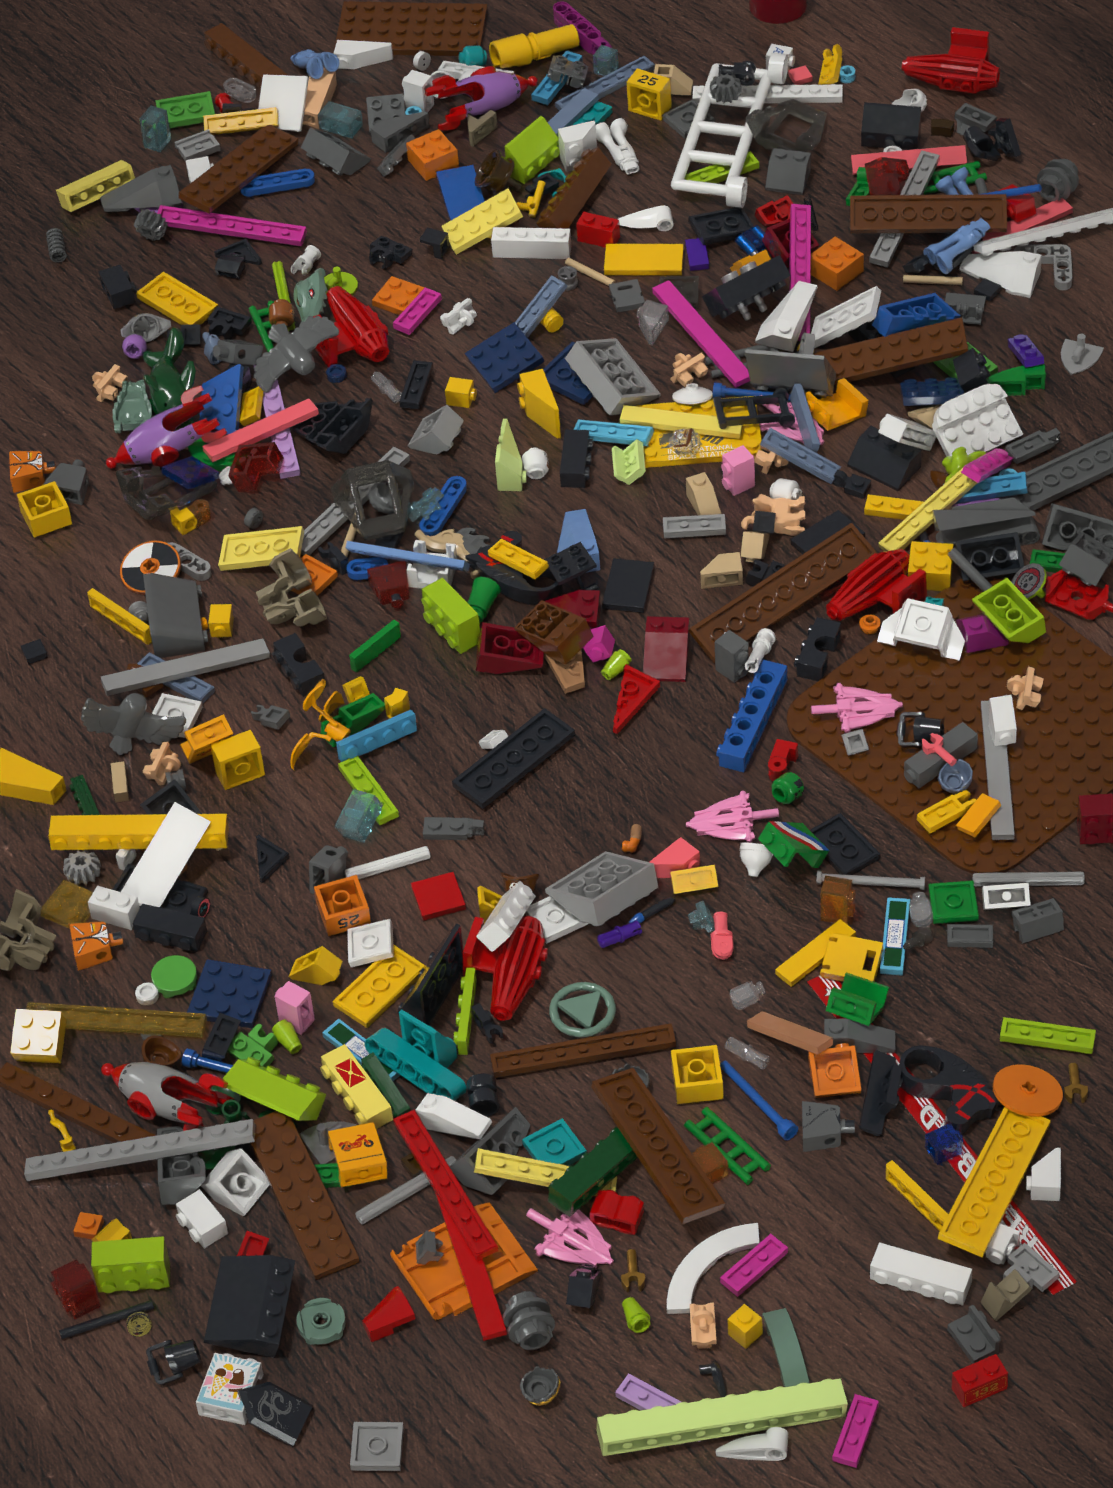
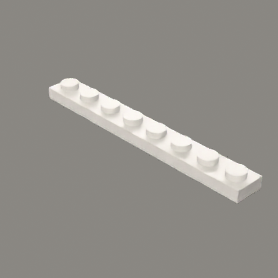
(782, 93)
(1040, 233)

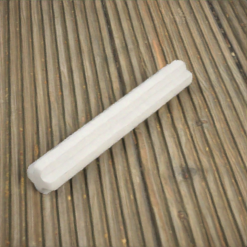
(389, 863)

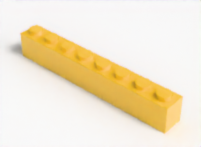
(124, 831)

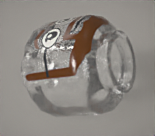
(685, 441)

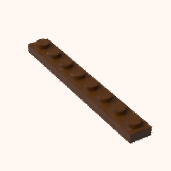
(583, 1050)
(69, 1106)

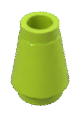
(616, 664)
(287, 1036)
(635, 1315)

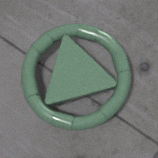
(582, 1009)

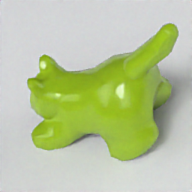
(959, 460)

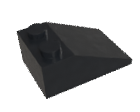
(164, 799)

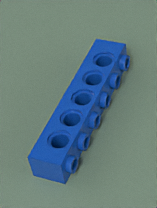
(752, 716)

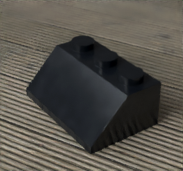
(891, 126)
(885, 459)
(992, 555)

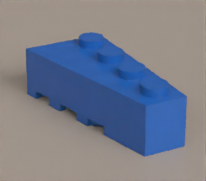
(912, 314)

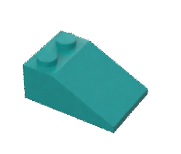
(427, 1040)

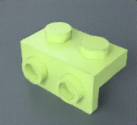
(629, 463)

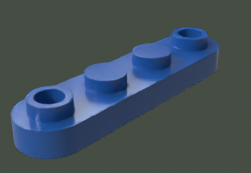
(279, 182)
(453, 492)

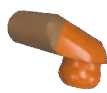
(635, 837)

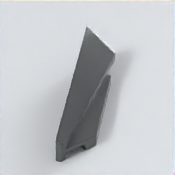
(980, 513)

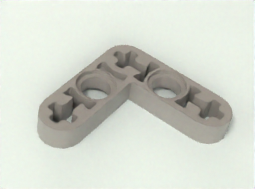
(1060, 257)

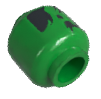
(787, 788)

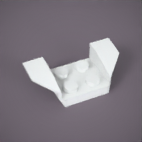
(924, 626)

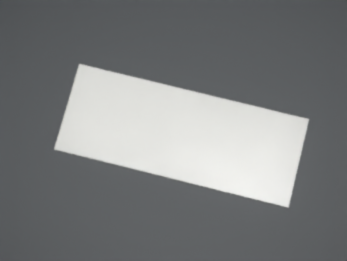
(166, 856)

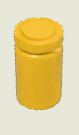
(552, 320)

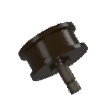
(496, 173)

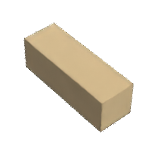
(119, 781)

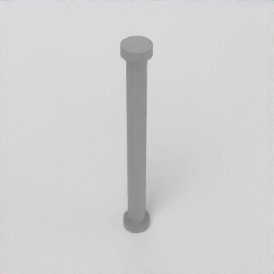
(879, 881)

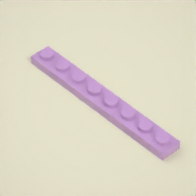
(272, 404)

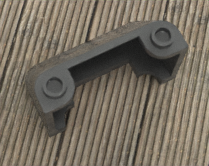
(174, 615)

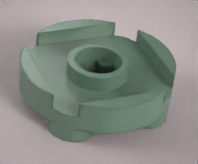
(326, 1332)

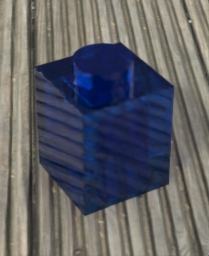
(943, 1143)

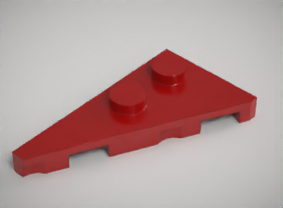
(634, 693)

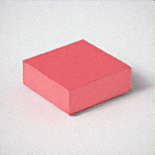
(800, 75)

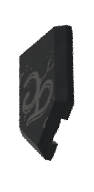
(275, 1411)

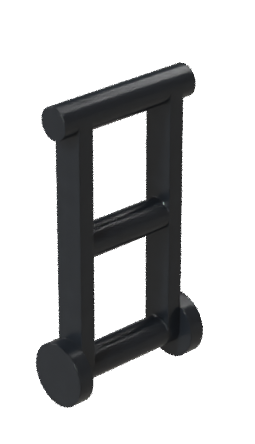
(780, 396)

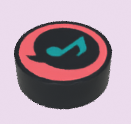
(200, 906)

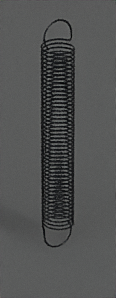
(812, 212)

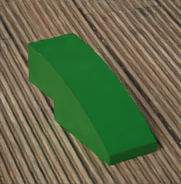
(1018, 379)
(357, 715)

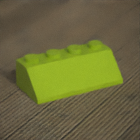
(274, 1089)

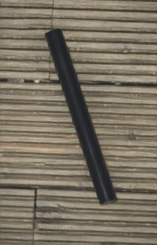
(106, 1319)

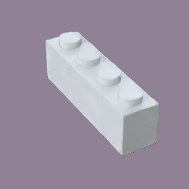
(531, 243)
(907, 432)
(506, 916)
(920, 1274)

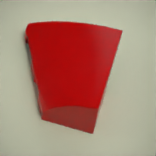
(774, 212)
(388, 1314)

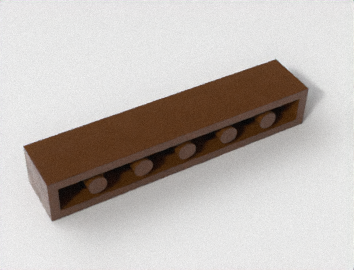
(240, 54)
(575, 190)

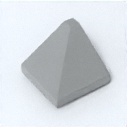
(855, 742)

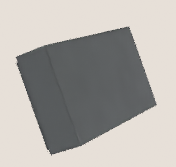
(969, 935)

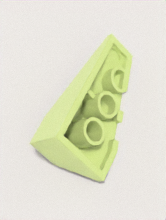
(508, 462)

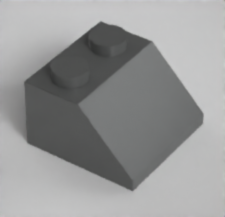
(788, 171)

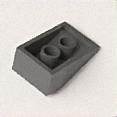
(1087, 559)

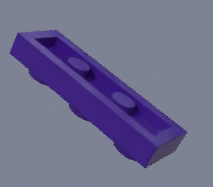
(1025, 351)

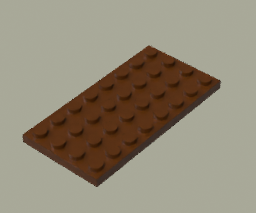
(414, 27)

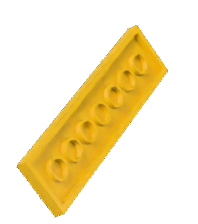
(993, 1181)

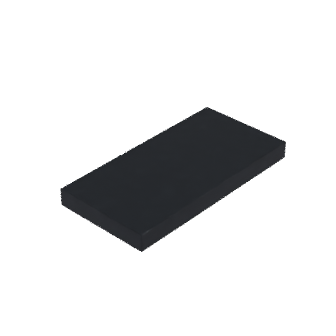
(179, 897)

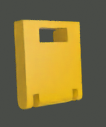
(849, 956)

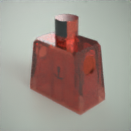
(390, 583)

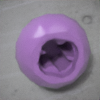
(134, 346)

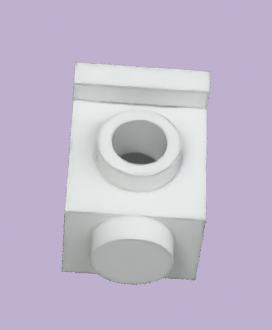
(1002, 1244)

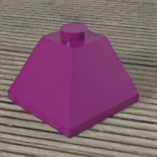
(980, 633)

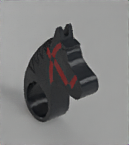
(512, 582)
(956, 1081)

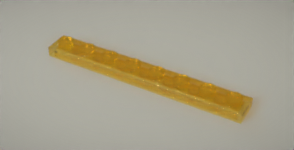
(128, 1019)

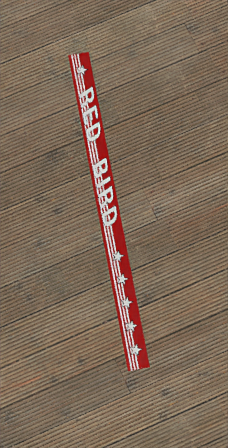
(931, 1118)

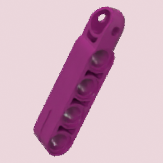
(589, 36)

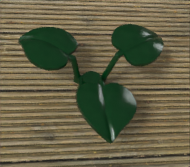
(232, 1113)

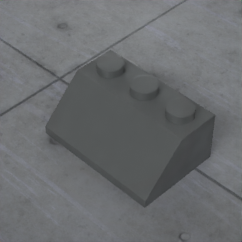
(333, 152)

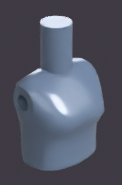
(210, 342)

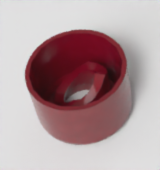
(777, 10)

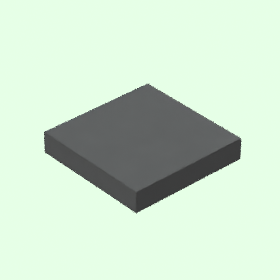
(682, 117)

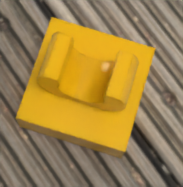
(355, 689)

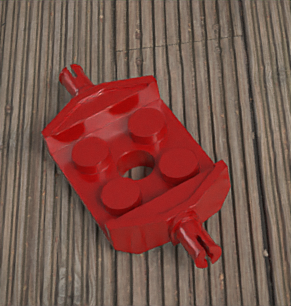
(1063, 587)

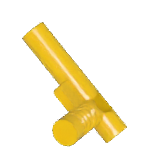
(533, 201)

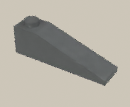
(146, 191)
(1066, 523)
(502, 1138)
(179, 1174)

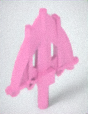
(792, 434)
(878, 705)
(710, 822)
(589, 1251)

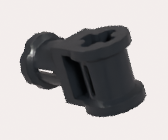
(740, 72)

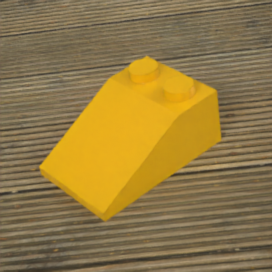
(539, 401)

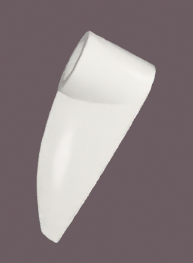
(652, 217)
(766, 1446)

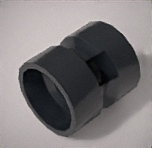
(483, 1094)

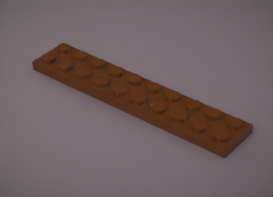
(785, 589)

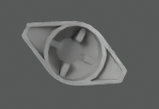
(146, 325)

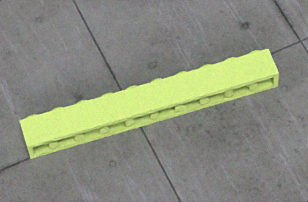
(721, 1416)

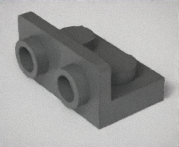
(975, 1335)

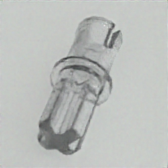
(386, 387)
(746, 1052)

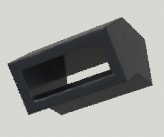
(230, 266)

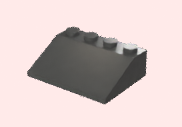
(782, 370)

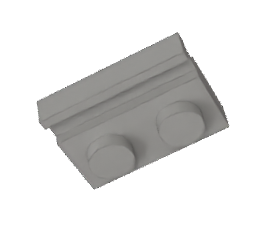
(197, 145)

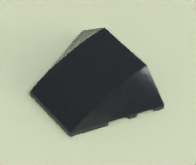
(336, 425)

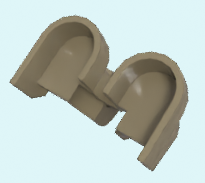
(274, 598)
(35, 940)

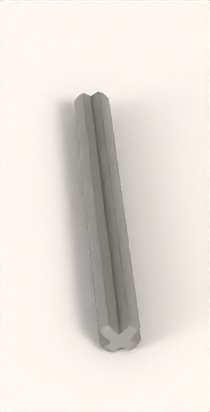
(1032, 878)
(395, 1196)

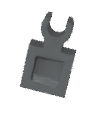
(272, 717)

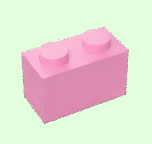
(738, 470)
(295, 1006)

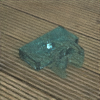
(425, 505)

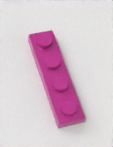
(987, 465)

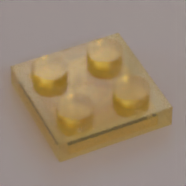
(67, 904)

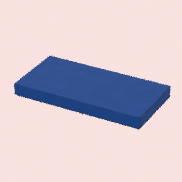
(459, 190)

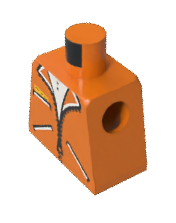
(28, 469)
(93, 943)

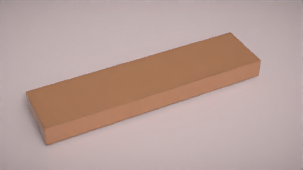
(790, 1032)

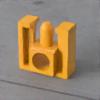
(759, 259)

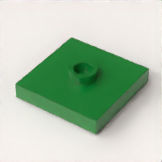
(953, 902)

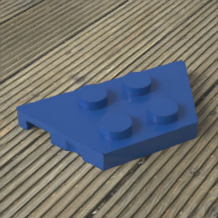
(226, 399)

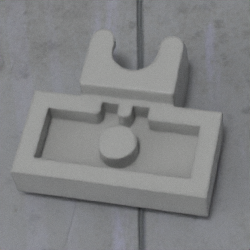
(1032, 1267)

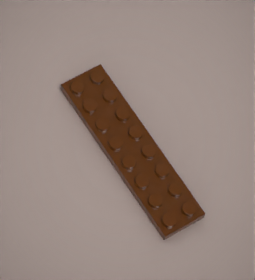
(238, 168)
(926, 213)
(898, 350)
(658, 1145)
(302, 1195)

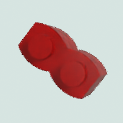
(617, 1211)

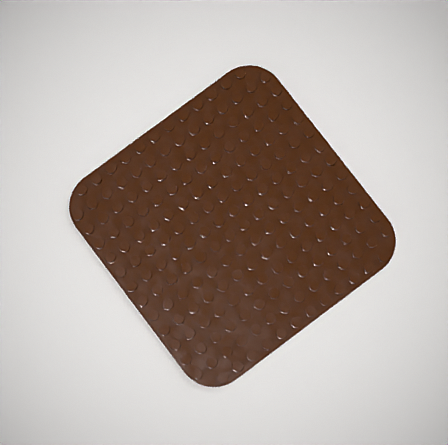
(1058, 749)

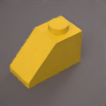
(316, 967)

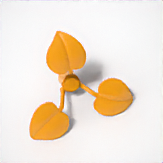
(334, 729)

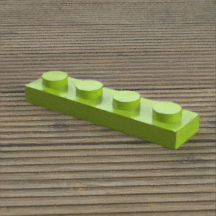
(719, 173)
(362, 780)
(465, 1003)
(1047, 1035)

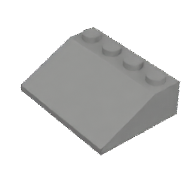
(611, 374)
(604, 887)

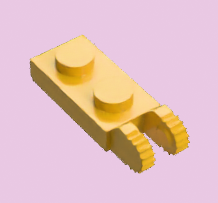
(831, 66)
(945, 811)

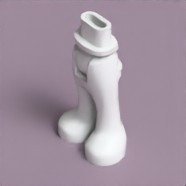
(624, 153)

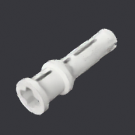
(761, 647)

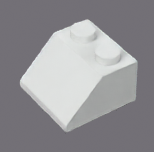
(574, 141)
(236, 1182)

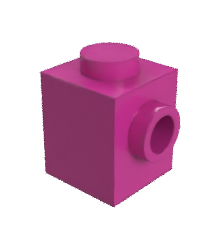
(601, 645)

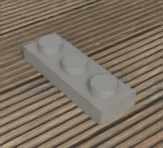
(694, 526)

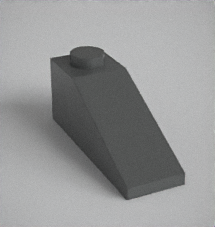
(392, 130)
(865, 1038)

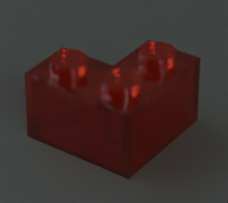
(885, 174)
(252, 462)
(75, 1289)

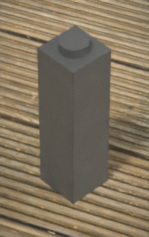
(923, 767)

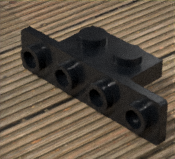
(880, 1092)

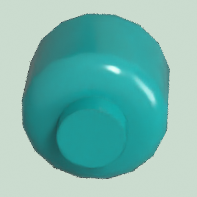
(473, 56)

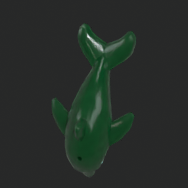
(165, 380)

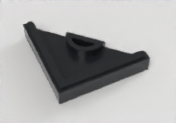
(240, 249)
(269, 857)

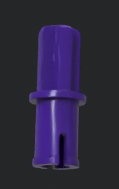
(619, 934)

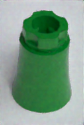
(483, 595)

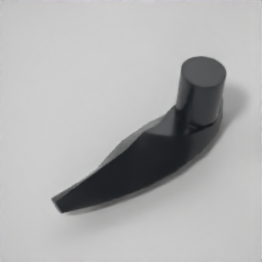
(715, 1369)

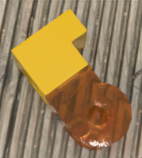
(191, 516)

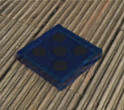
(190, 472)

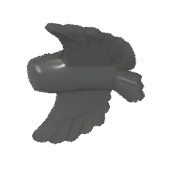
(292, 349)
(129, 722)

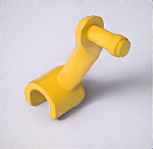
(67, 1143)

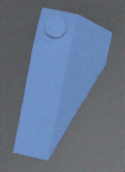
(578, 528)

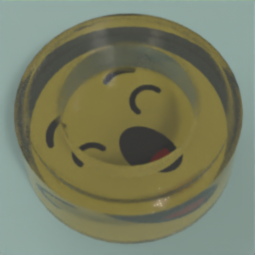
(138, 1324)

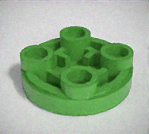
(174, 975)

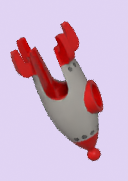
(160, 1089)

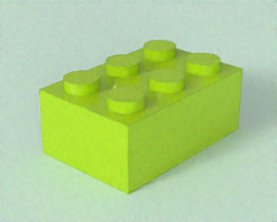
(450, 615)
(130, 1264)

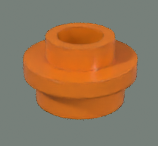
(869, 624)

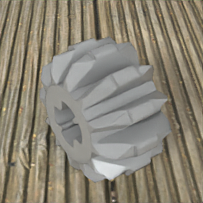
(82, 867)

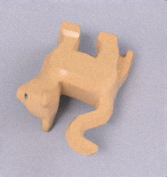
(787, 512)

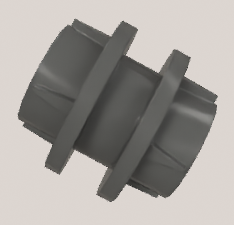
(1058, 179)
(528, 1320)

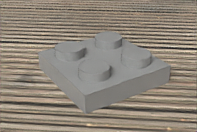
(377, 1446)

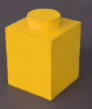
(460, 392)
(221, 620)
(745, 1326)

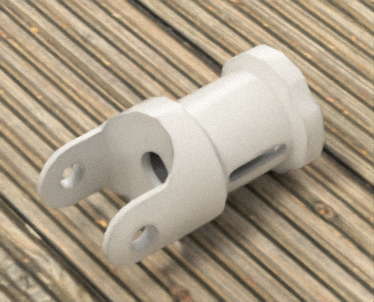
(305, 261)

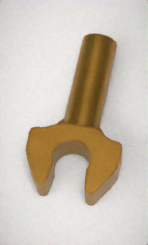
(1075, 1086)
(633, 1274)

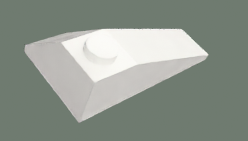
(1011, 270)
(787, 319)

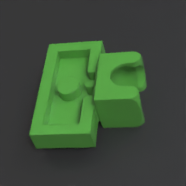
(254, 1046)

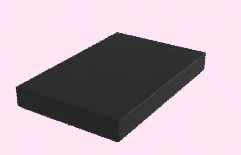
(720, 225)
(821, 531)
(628, 585)
(847, 846)

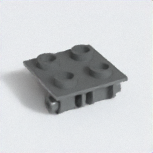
(562, 65)
(384, 107)
(968, 306)

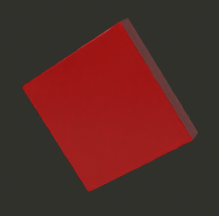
(438, 896)

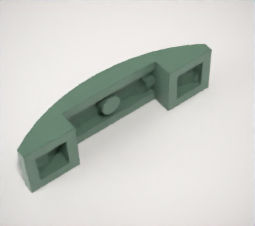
(786, 1347)

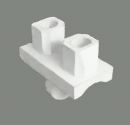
(460, 316)

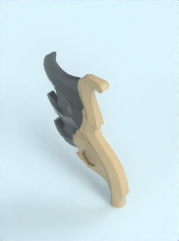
(464, 542)

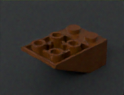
(555, 631)

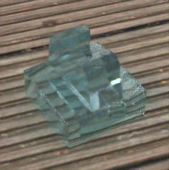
(702, 917)

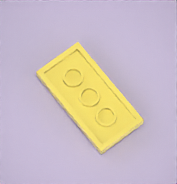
(479, 221)
(258, 547)

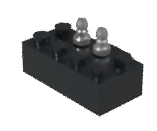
(747, 288)

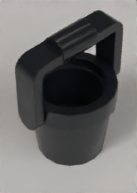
(980, 144)
(922, 729)
(179, 1357)

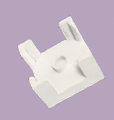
(423, 575)

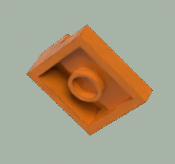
(835, 1071)

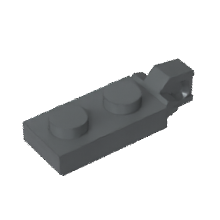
(394, 156)
(1032, 445)
(451, 828)

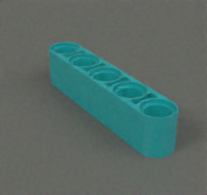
(414, 1065)

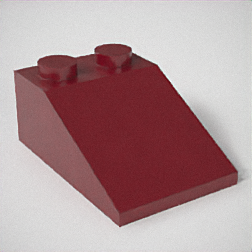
(582, 603)
(666, 648)
(505, 650)

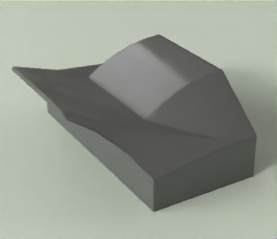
(971, 116)

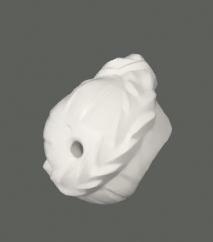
(912, 97)

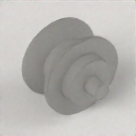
(139, 610)

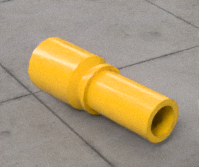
(522, 49)

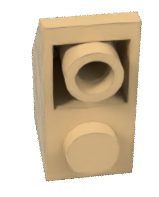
(680, 82)

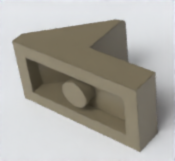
(481, 127)
(1002, 1297)

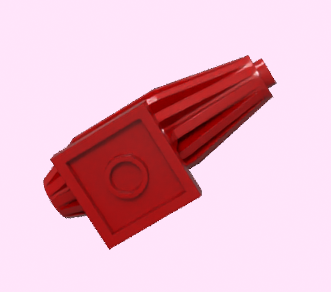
(962, 69)
(357, 328)
(875, 580)
(513, 963)

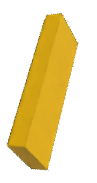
(518, 559)

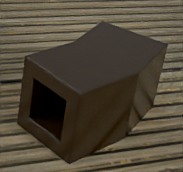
(942, 127)

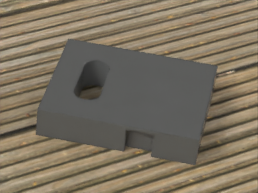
(626, 295)

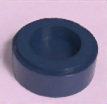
(336, 373)

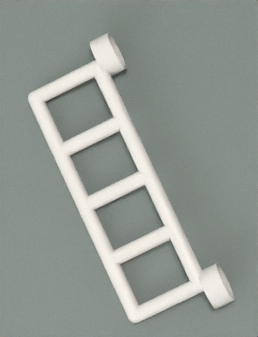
(735, 187)

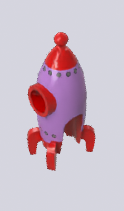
(485, 87)
(156, 438)

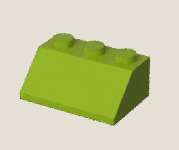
(532, 150)
(1011, 612)

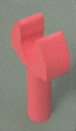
(938, 749)

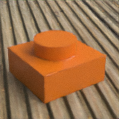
(88, 1225)

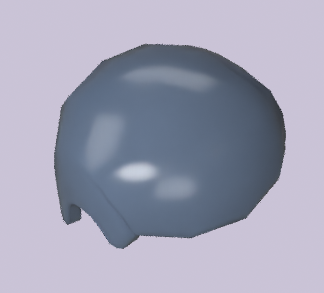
(955, 777)

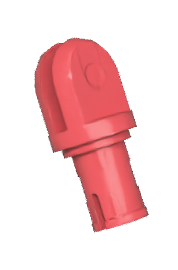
(721, 938)

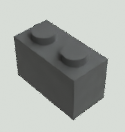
(731, 656)

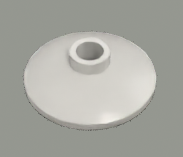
(692, 394)

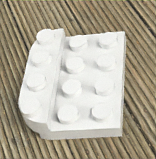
(976, 421)

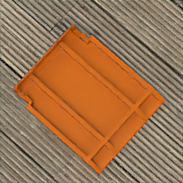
(441, 1282)

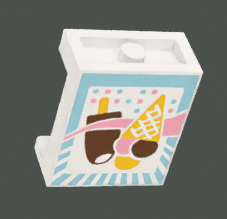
(219, 1390)

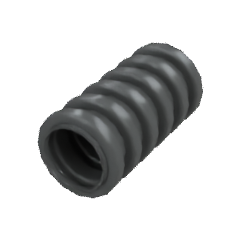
(56, 245)

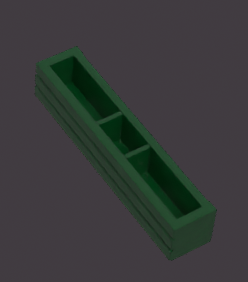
(83, 796)
(385, 1085)

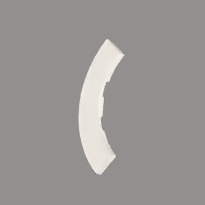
(702, 1259)

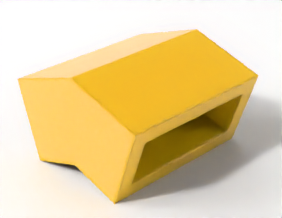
(397, 703)
(113, 1231)

